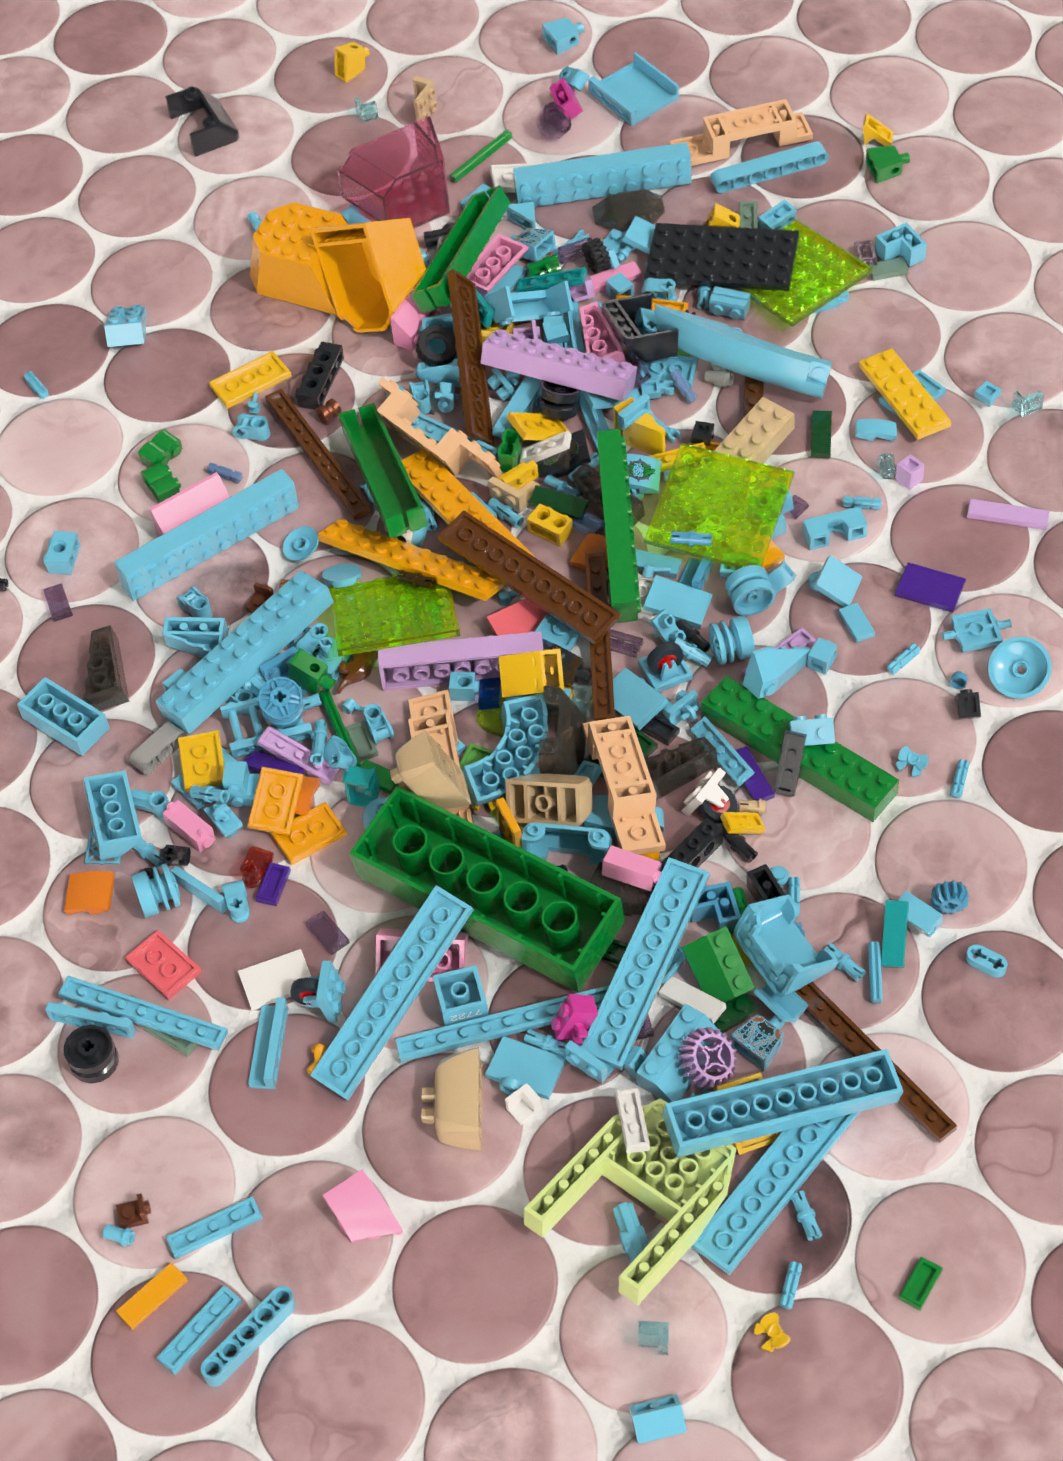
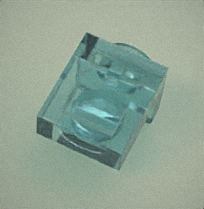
(1027, 404)

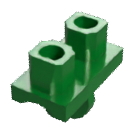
(547, 265)

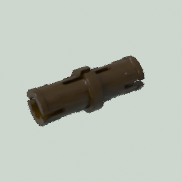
(417, 580)

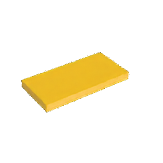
(250, 378)

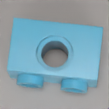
(62, 552)

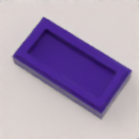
(273, 884)

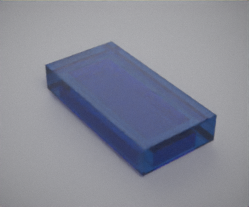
(489, 693)

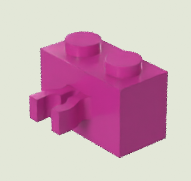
(566, 98)
(574, 1018)

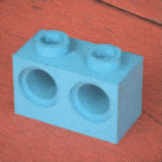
(778, 216)

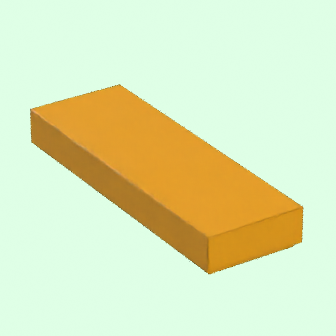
(151, 1296)

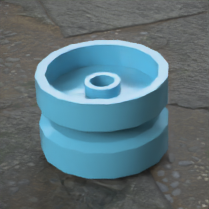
(750, 590)

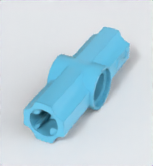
(631, 1233)

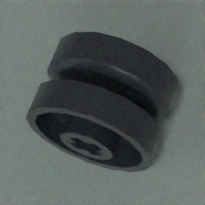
(558, 400)
(91, 1054)

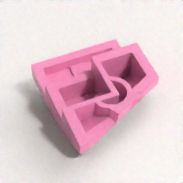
(361, 1209)

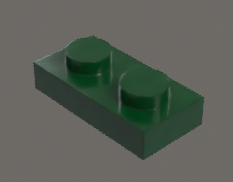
(737, 1012)

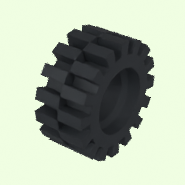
(596, 255)

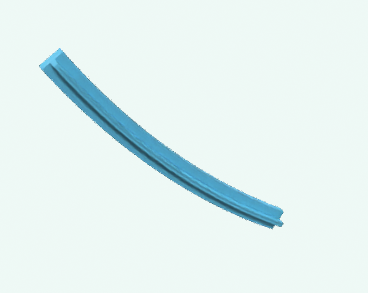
(593, 419)

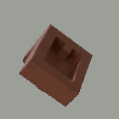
(261, 595)
(133, 1212)

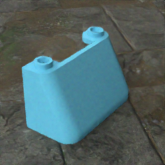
(444, 373)
(545, 838)
(779, 947)

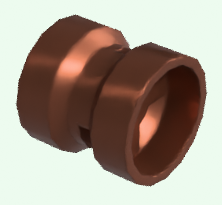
(328, 411)

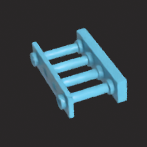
(244, 747)

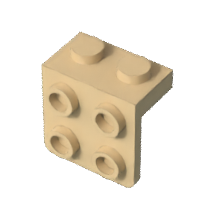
(425, 97)
(509, 495)

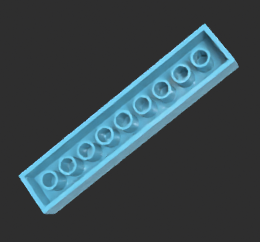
(603, 175)
(207, 534)
(244, 651)
(781, 1103)

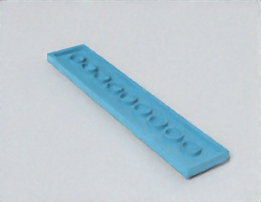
(645, 962)
(392, 992)
(767, 1191)

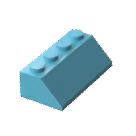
(112, 813)
(661, 1069)

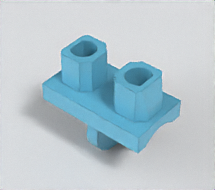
(498, 379)
(447, 397)
(665, 627)
(683, 709)
(223, 819)

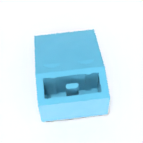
(126, 326)

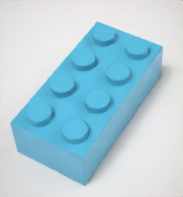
(63, 716)

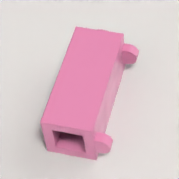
(189, 826)
(631, 868)

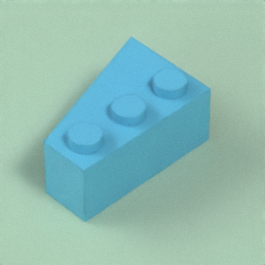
(194, 634)

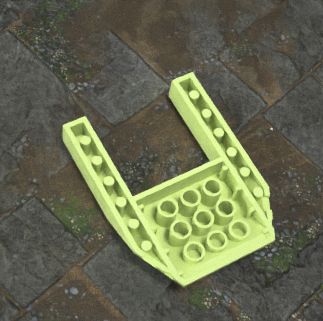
(679, 1189)

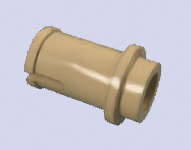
(753, 806)

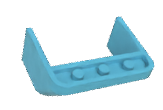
(529, 305)

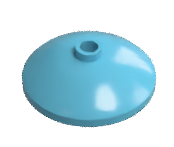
(1018, 653)

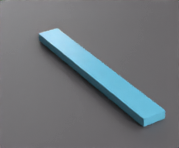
(143, 1012)

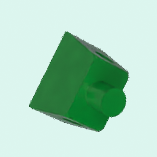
(885, 162)
(310, 672)

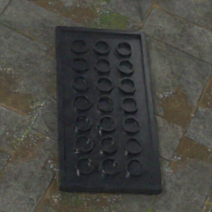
(723, 256)

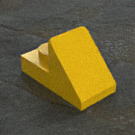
(874, 129)

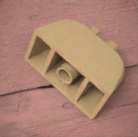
(430, 773)
(550, 798)
(456, 1100)

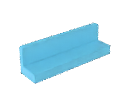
(268, 1045)

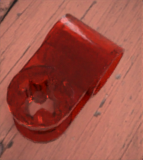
(255, 866)

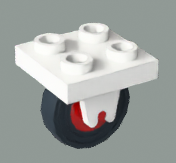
(711, 798)

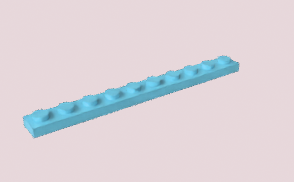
(485, 1027)

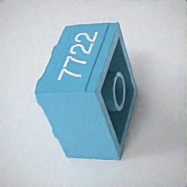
(460, 995)

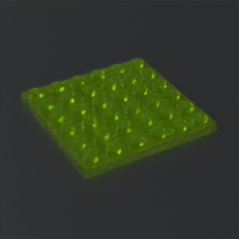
(818, 276)
(722, 497)
(390, 615)

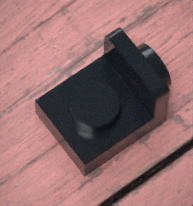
(702, 432)
(968, 704)

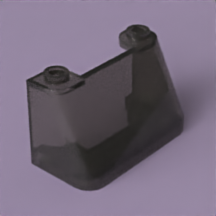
(567, 751)

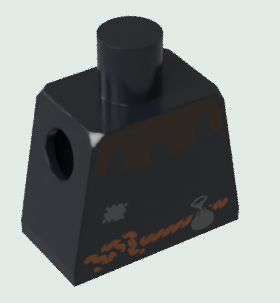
(572, 667)

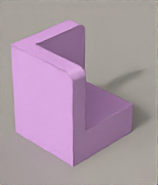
(583, 291)
(909, 472)

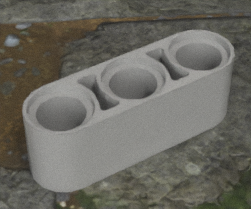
(157, 748)

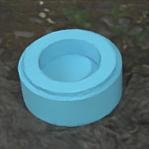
(509, 1085)

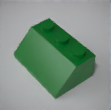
(718, 965)

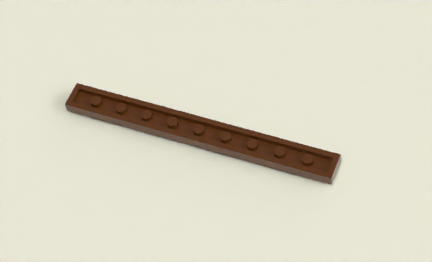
(318, 454)
(600, 652)
(858, 1044)

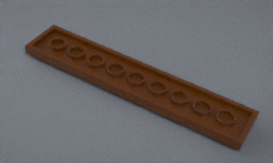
(469, 352)
(529, 577)

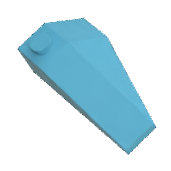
(773, 668)

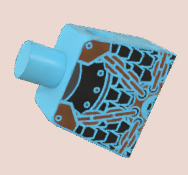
(538, 242)
(759, 1040)

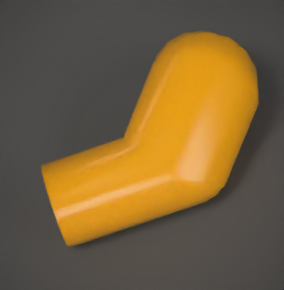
(318, 1051)

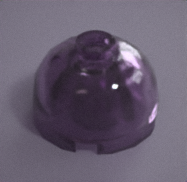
(553, 121)

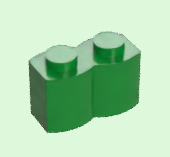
(160, 449)
(509, 449)
(160, 481)

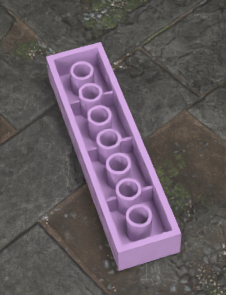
(559, 364)
(432, 662)

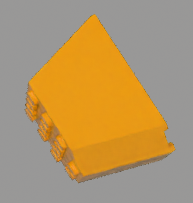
(286, 259)
(369, 269)

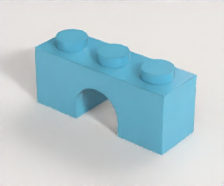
(849, 522)

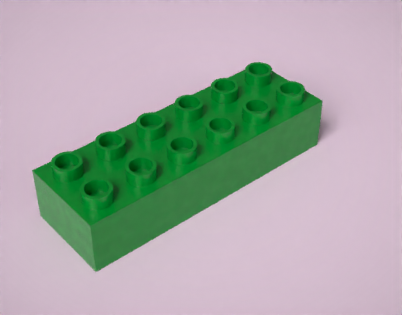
(517, 898)

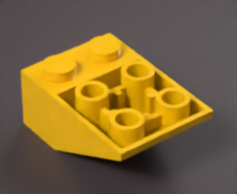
(643, 433)
(529, 672)

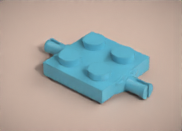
(976, 630)

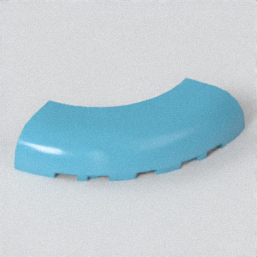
(516, 754)

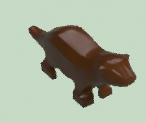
(357, 669)

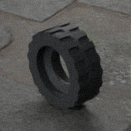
(426, 355)

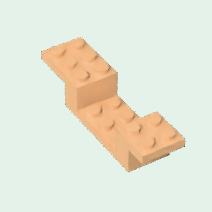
(745, 123)
(454, 448)
(436, 716)
(628, 782)

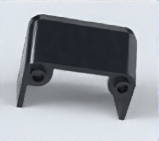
(218, 126)
(647, 347)

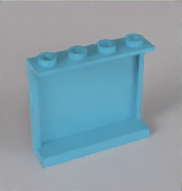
(635, 90)

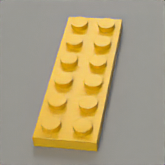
(905, 394)

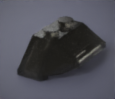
(620, 209)

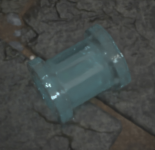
(886, 464)

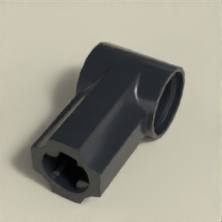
(431, 237)
(176, 855)

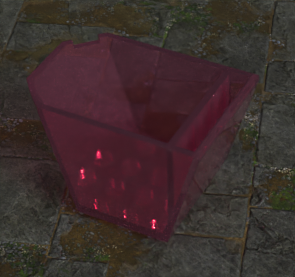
(398, 175)

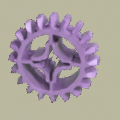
(699, 1058)

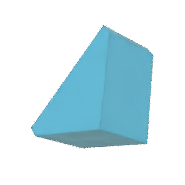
(522, 214)

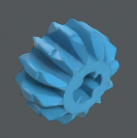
(949, 897)

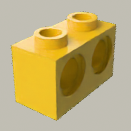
(550, 525)

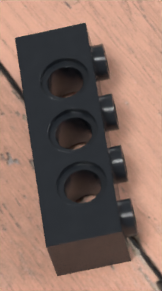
(319, 375)
(698, 844)

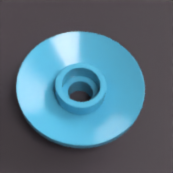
(300, 543)

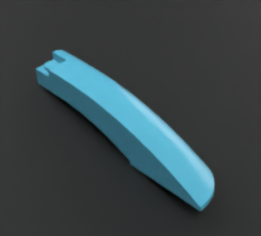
(744, 353)

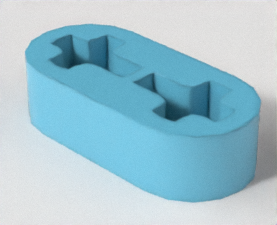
(986, 961)

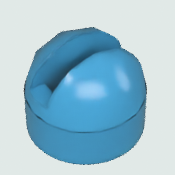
(962, 680)

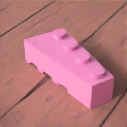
(598, 334)

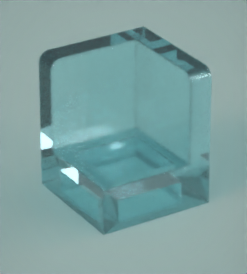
(366, 111)
(583, 697)
(654, 1335)

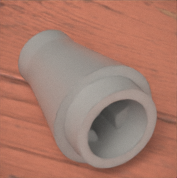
(720, 377)

